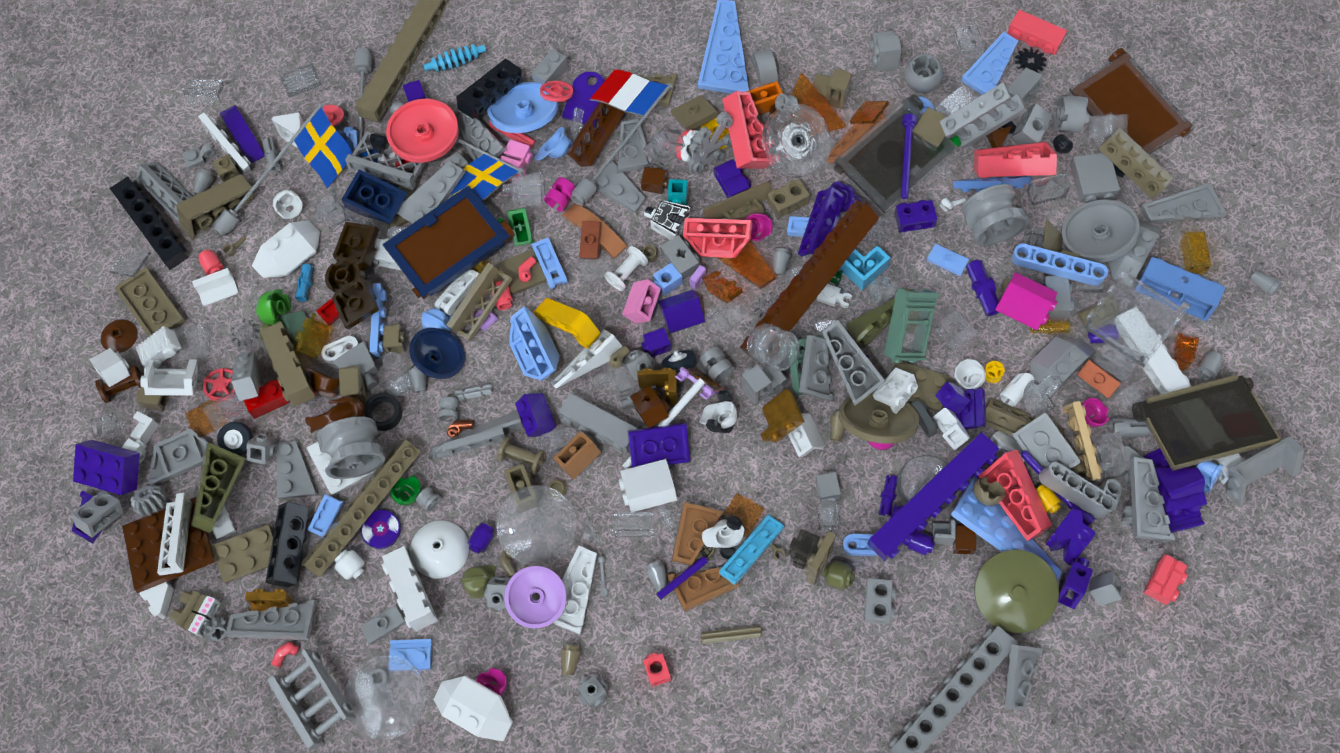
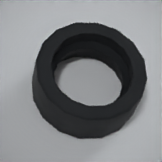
(379, 398)

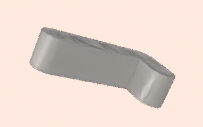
(1092, 499)

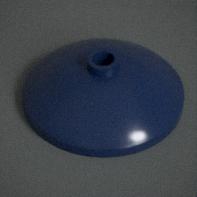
(438, 345)

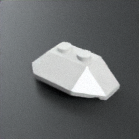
(287, 249)
(473, 708)

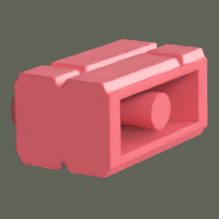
(1166, 579)

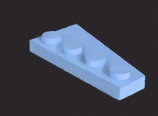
(990, 66)

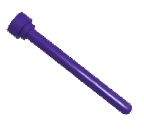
(909, 122)
(1088, 518)

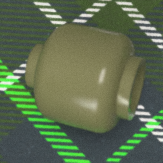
(839, 575)

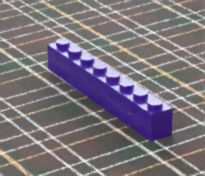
(933, 496)

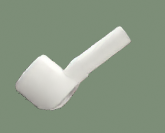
(946, 202)

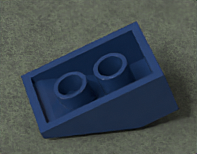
(373, 198)

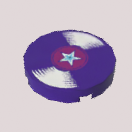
(381, 529)

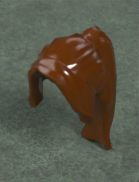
(346, 407)

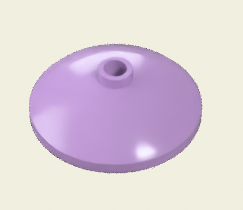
(533, 612)

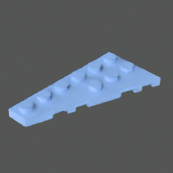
(724, 59)
(995, 526)

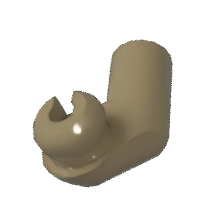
(506, 564)

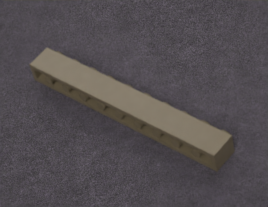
(399, 58)

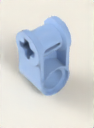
(1211, 473)

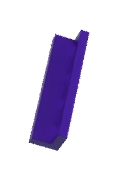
(828, 214)

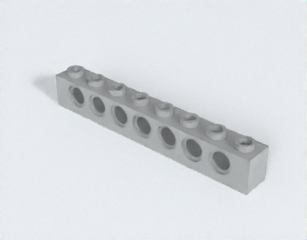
(1002, 643)

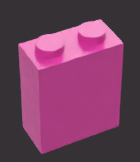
(1027, 301)

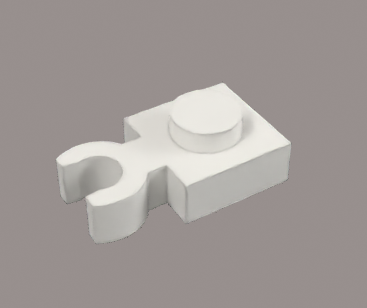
(832, 294)

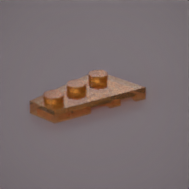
(751, 266)

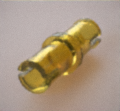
(1052, 327)

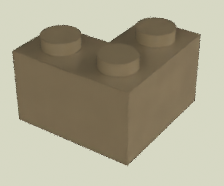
(834, 89)

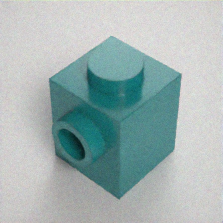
(677, 191)

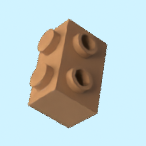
(577, 455)

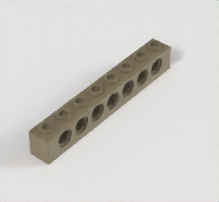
(360, 508)

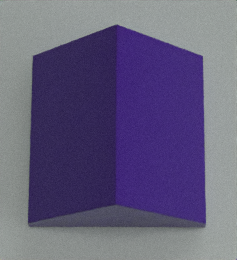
(681, 311)

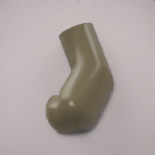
(617, 357)

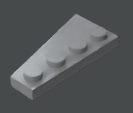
(1187, 205)

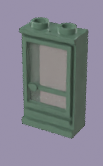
(910, 325)

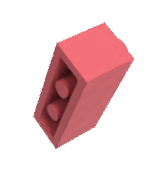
(1037, 32)

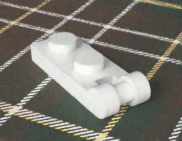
(456, 292)

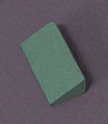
(294, 323)

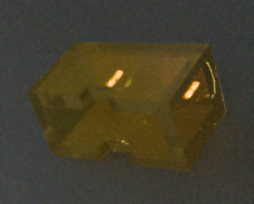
(1195, 252)

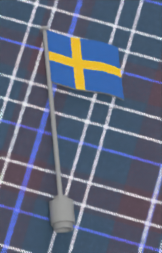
(320, 147)
(484, 173)

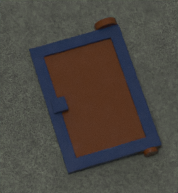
(447, 242)

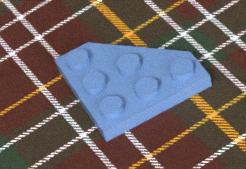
(968, 184)

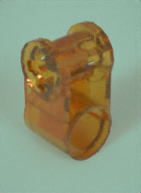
(1185, 348)

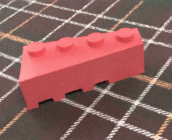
(1016, 160)
(1021, 498)

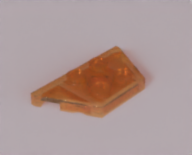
(809, 96)

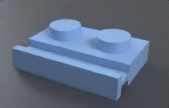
(416, 651)

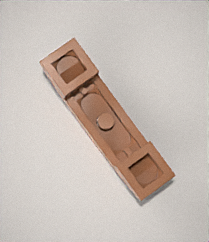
(609, 239)

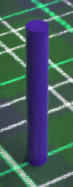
(682, 577)

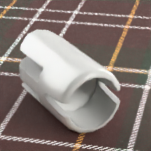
(1015, 388)

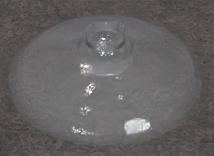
(916, 474)

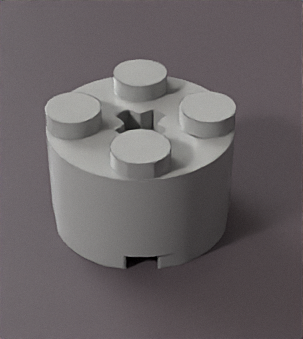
(1070, 113)

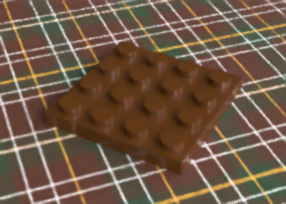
(144, 544)

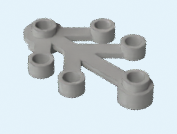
(697, 162)

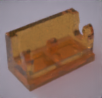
(721, 289)

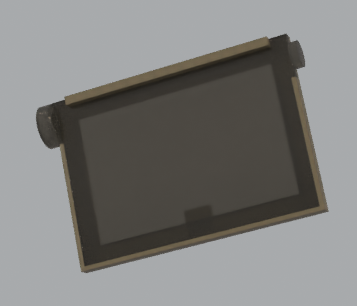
(1207, 421)

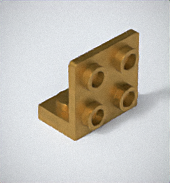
(661, 379)

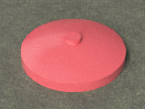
(422, 130)

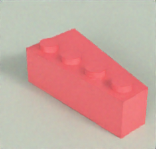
(745, 131)

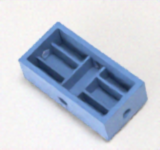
(1193, 289)

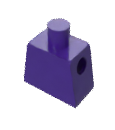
(1076, 580)

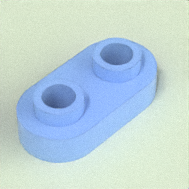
(861, 541)

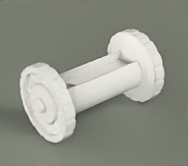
(626, 268)

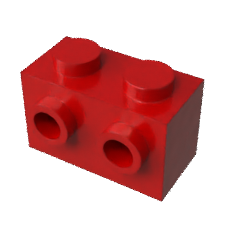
(269, 399)

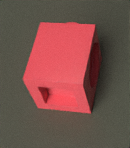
(656, 678)

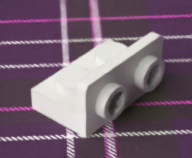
(897, 389)

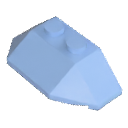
(532, 345)

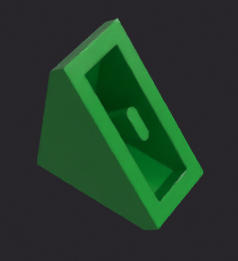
(520, 226)

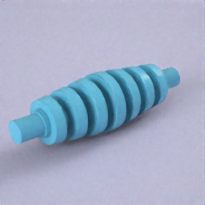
(474, 51)

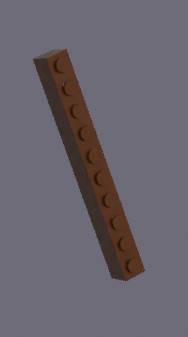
(819, 268)

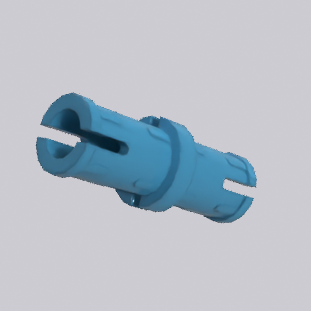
(304, 282)

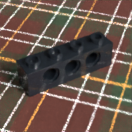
(489, 88)
(277, 573)

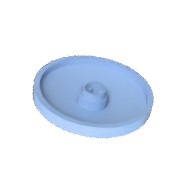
(522, 109)

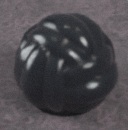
(1062, 144)

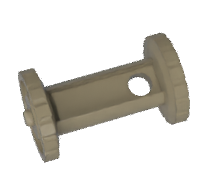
(521, 455)

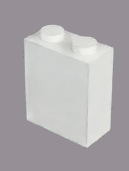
(647, 486)

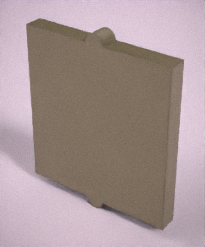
(930, 128)
(1052, 238)

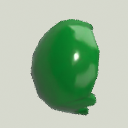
(406, 484)

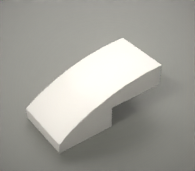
(951, 427)

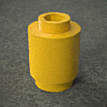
(1049, 499)

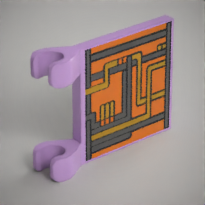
(710, 388)

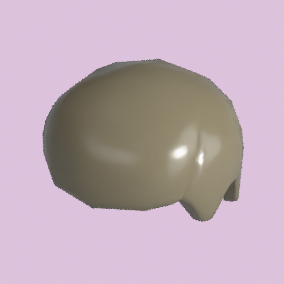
(988, 493)

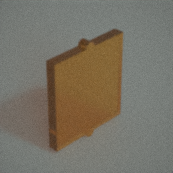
(869, 112)
(198, 420)
(746, 511)

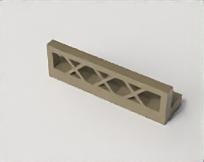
(476, 299)
(1008, 418)

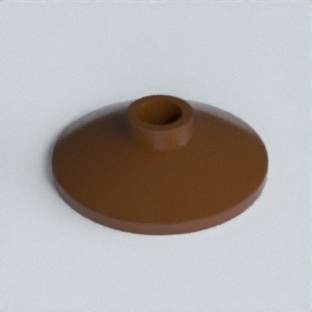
(124, 340)

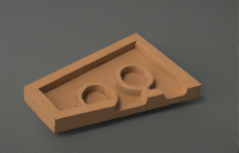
(692, 523)
(701, 588)

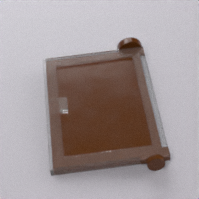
(1128, 90)

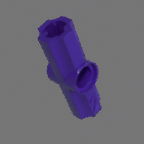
(983, 287)

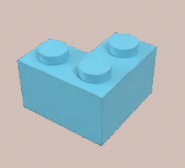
(865, 269)

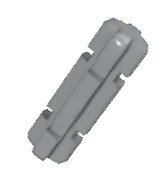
(472, 392)

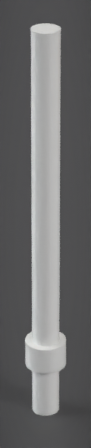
(675, 410)

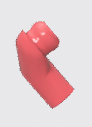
(524, 269)
(282, 651)

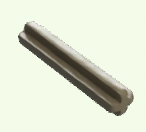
(731, 634)

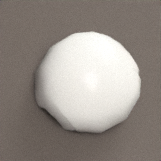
(283, 200)
(971, 369)

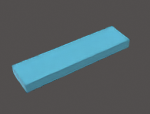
(751, 549)

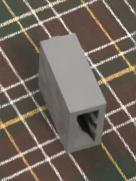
(1094, 177)

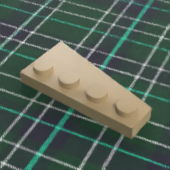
(1082, 439)

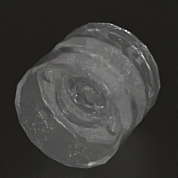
(773, 347)

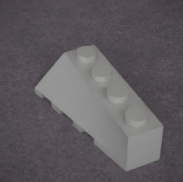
(854, 367)

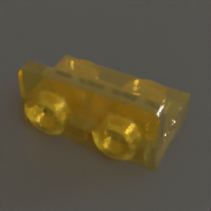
(313, 337)

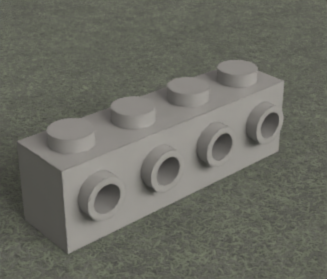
(596, 422)

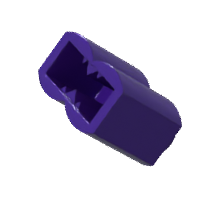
(731, 178)

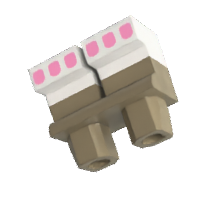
(195, 604)

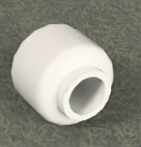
(349, 564)

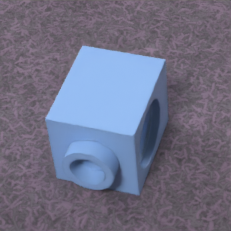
(667, 272)

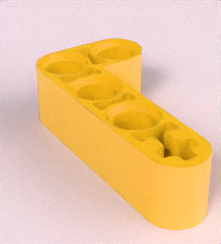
(568, 320)

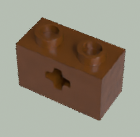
(650, 406)

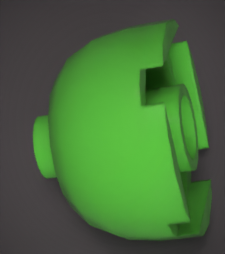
(271, 305)

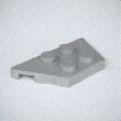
(176, 456)

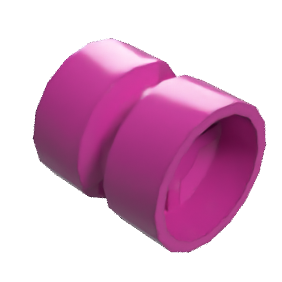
(560, 194)

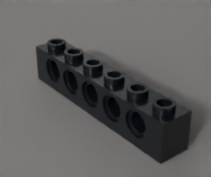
(142, 214)

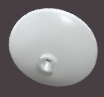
(447, 558)

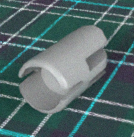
(1129, 427)

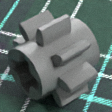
(212, 625)

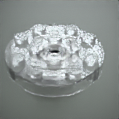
(796, 140)

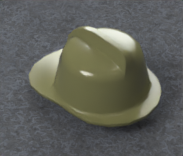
(476, 579)

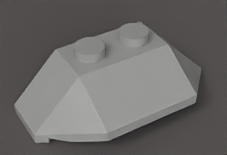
(1137, 255)
(1060, 358)

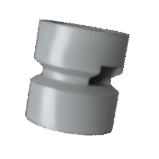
(715, 362)

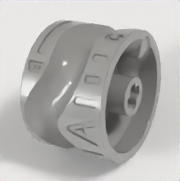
(993, 215)
(351, 447)

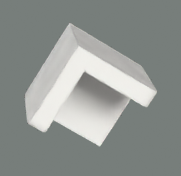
(145, 427)

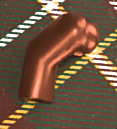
(458, 426)

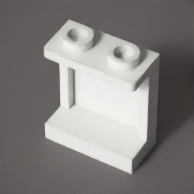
(170, 380)

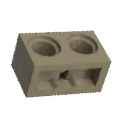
(790, 201)

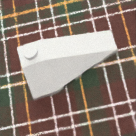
(589, 359)

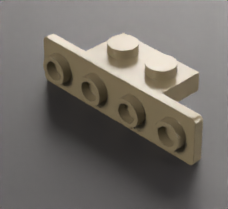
(740, 205)

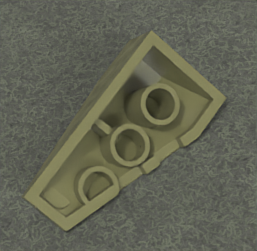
(871, 324)

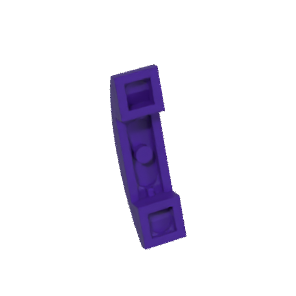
(242, 134)

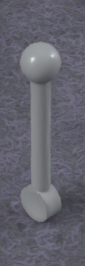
(604, 592)

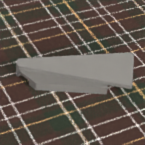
(480, 436)

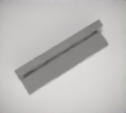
(162, 190)

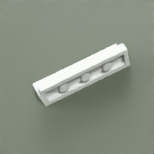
(178, 537)

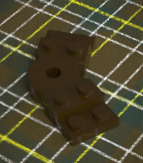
(346, 278)

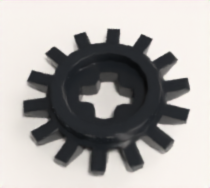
(1038, 60)

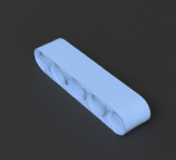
(1068, 262)

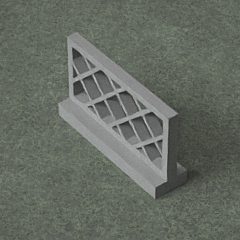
(382, 170)

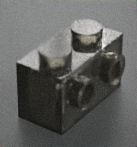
(802, 548)

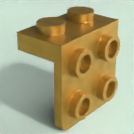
(782, 416)
(262, 600)

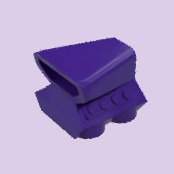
(1181, 489)
(1071, 536)

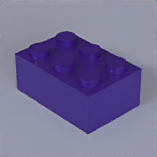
(106, 467)

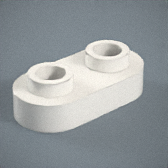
(338, 347)

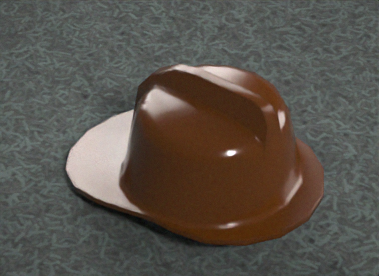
(323, 384)

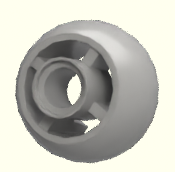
(923, 73)

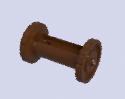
(132, 380)

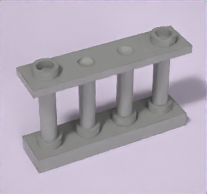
(983, 115)
(291, 702)

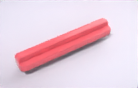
(519, 137)

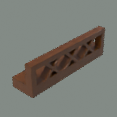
(597, 139)

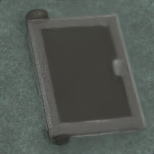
(877, 157)

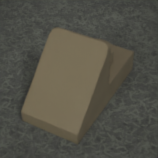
(352, 383)

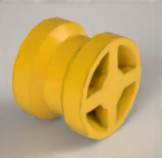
(995, 368)

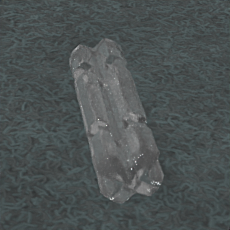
(576, 123)

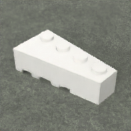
(409, 589)

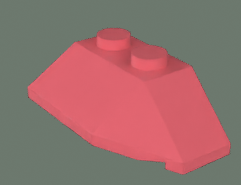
(717, 236)

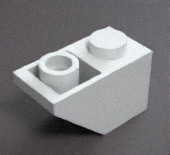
(159, 599)

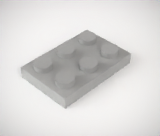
(1046, 443)

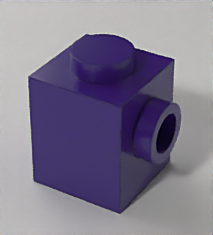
(953, 397)

